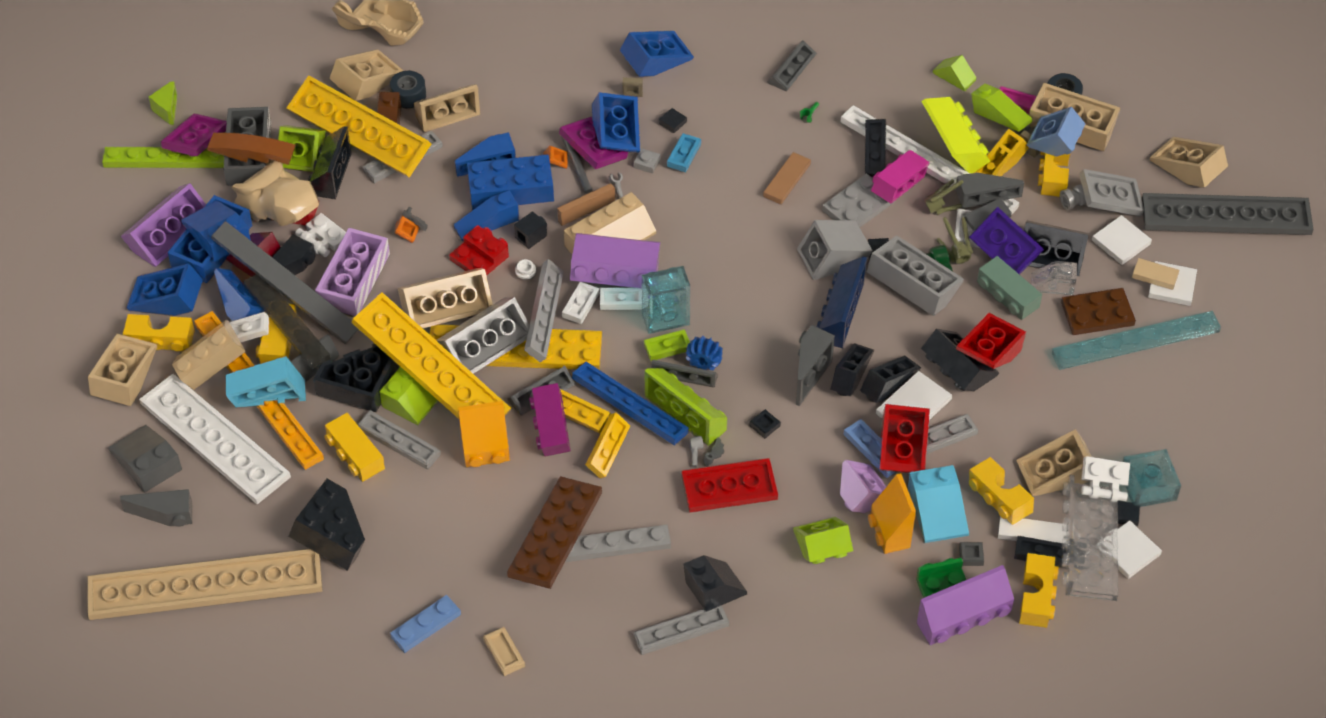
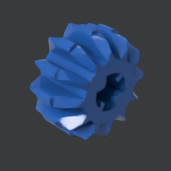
(704, 353)

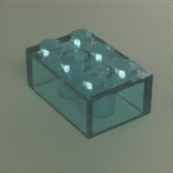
(666, 299)

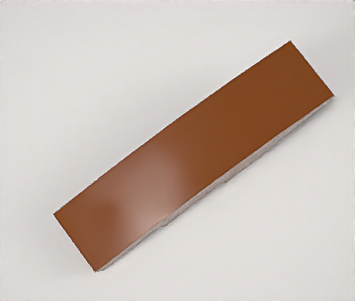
(251, 146)

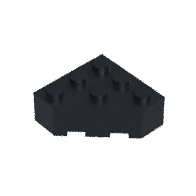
(356, 378)
(330, 525)

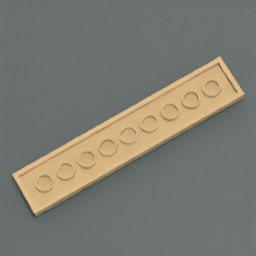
(204, 584)

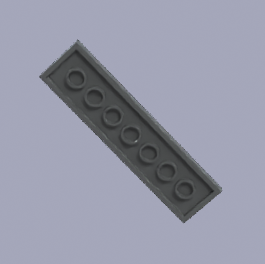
(1227, 213)

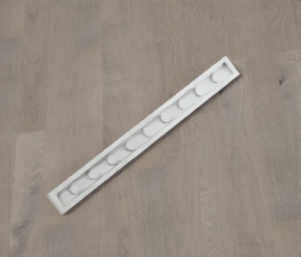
(900, 144)

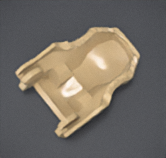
(391, 18)
(276, 195)

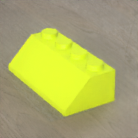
(957, 133)

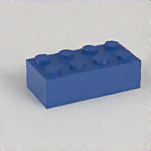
(525, 177)
(189, 251)

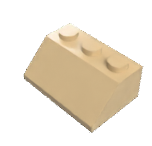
(447, 108)
(208, 355)

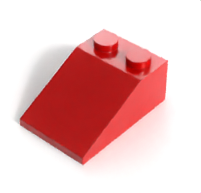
(993, 341)
(904, 438)

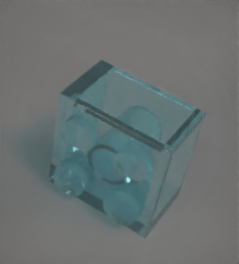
(1152, 478)

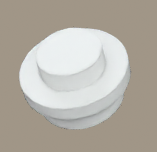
(525, 269)

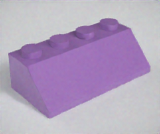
(162, 226)
(613, 260)
(965, 605)

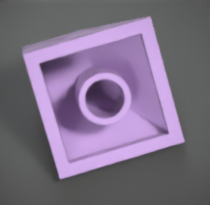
(860, 486)

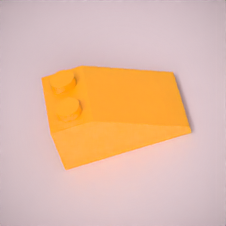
(484, 434)
(893, 517)

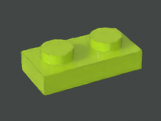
(666, 345)

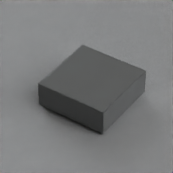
(971, 553)

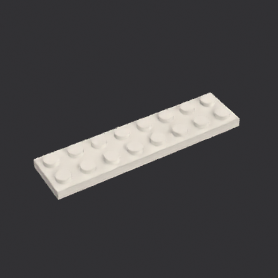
(215, 438)

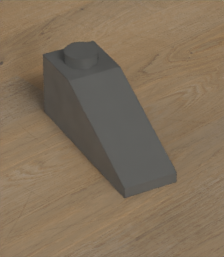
(986, 188)
(165, 507)

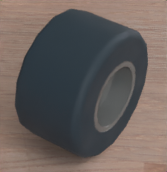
(411, 87)

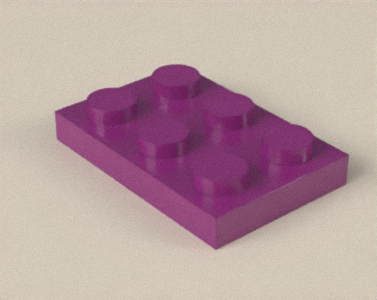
(193, 134)
(583, 139)

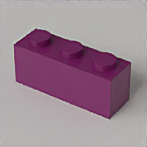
(550, 420)

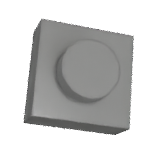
(646, 160)

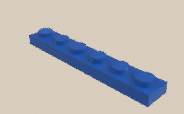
(630, 403)

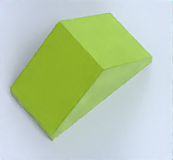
(956, 71)
(164, 102)

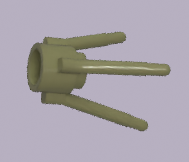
(935, 201)
(960, 252)

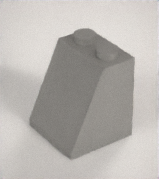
(830, 245)

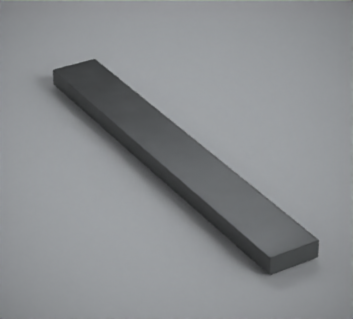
(285, 282)

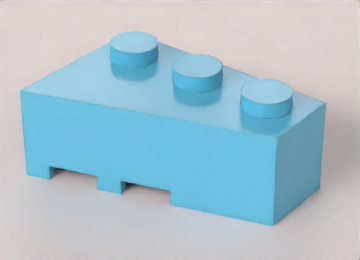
(265, 382)

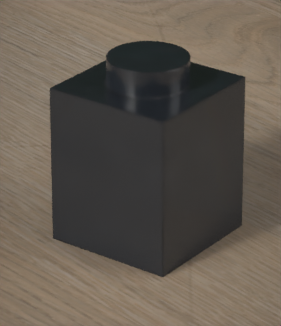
(530, 229)

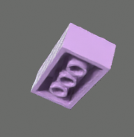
(353, 270)

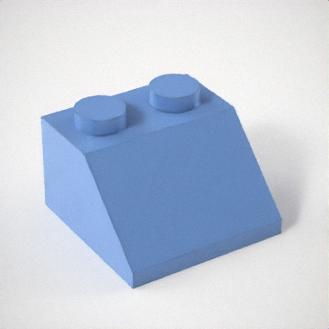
(1057, 132)

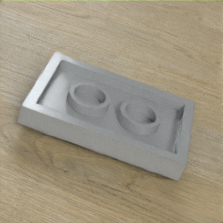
(1111, 192)
(856, 202)

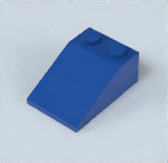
(654, 52)
(616, 122)
(206, 222)
(166, 291)

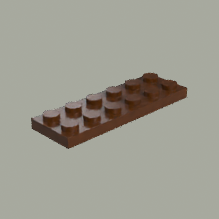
(554, 532)

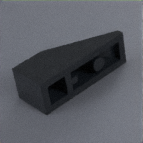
(296, 254)
(851, 369)
(888, 378)

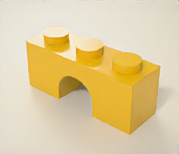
(1053, 178)
(175, 336)
(1010, 503)
(1037, 607)

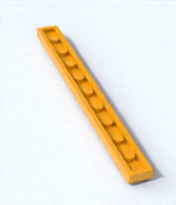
(276, 414)

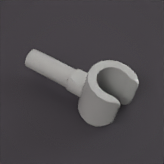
(617, 183)
(696, 443)

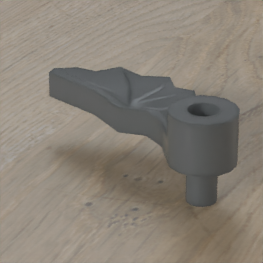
(407, 214)
(716, 452)

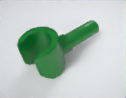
(808, 112)

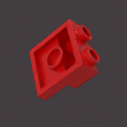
(480, 251)

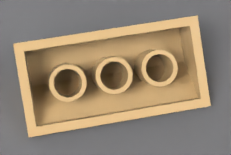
(1097, 115)
(620, 219)
(446, 298)

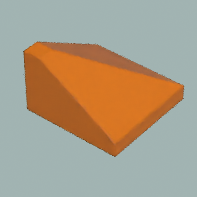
(557, 156)
(406, 229)

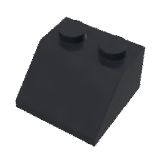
(712, 582)

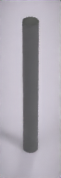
(578, 167)

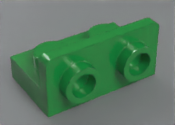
(939, 576)

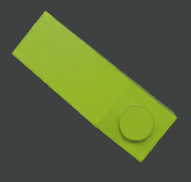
(998, 107)

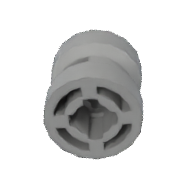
(1072, 197)

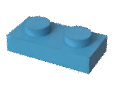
(684, 152)

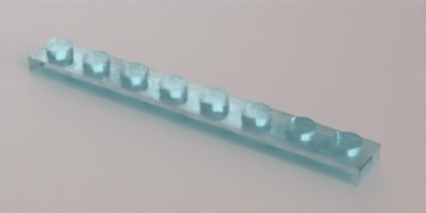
(1136, 340)

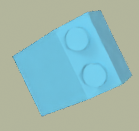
(938, 503)

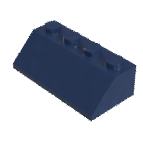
(843, 300)

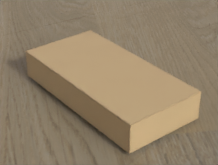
(1155, 273)
(504, 651)

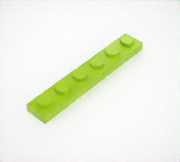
(158, 158)

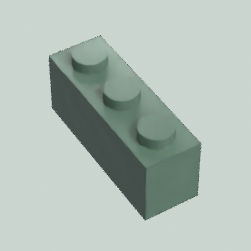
(1009, 288)

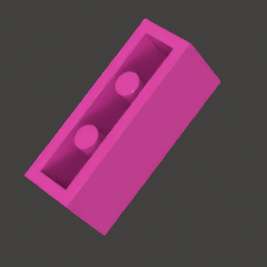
(899, 176)

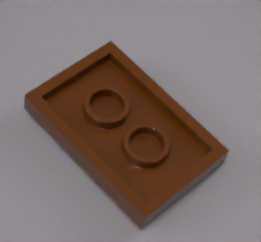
(1098, 311)

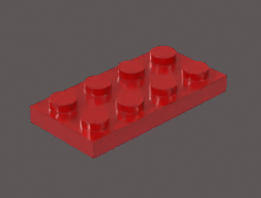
(729, 485)

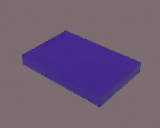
(1005, 239)

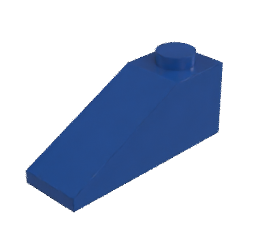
(492, 148)
(492, 213)
(235, 297)

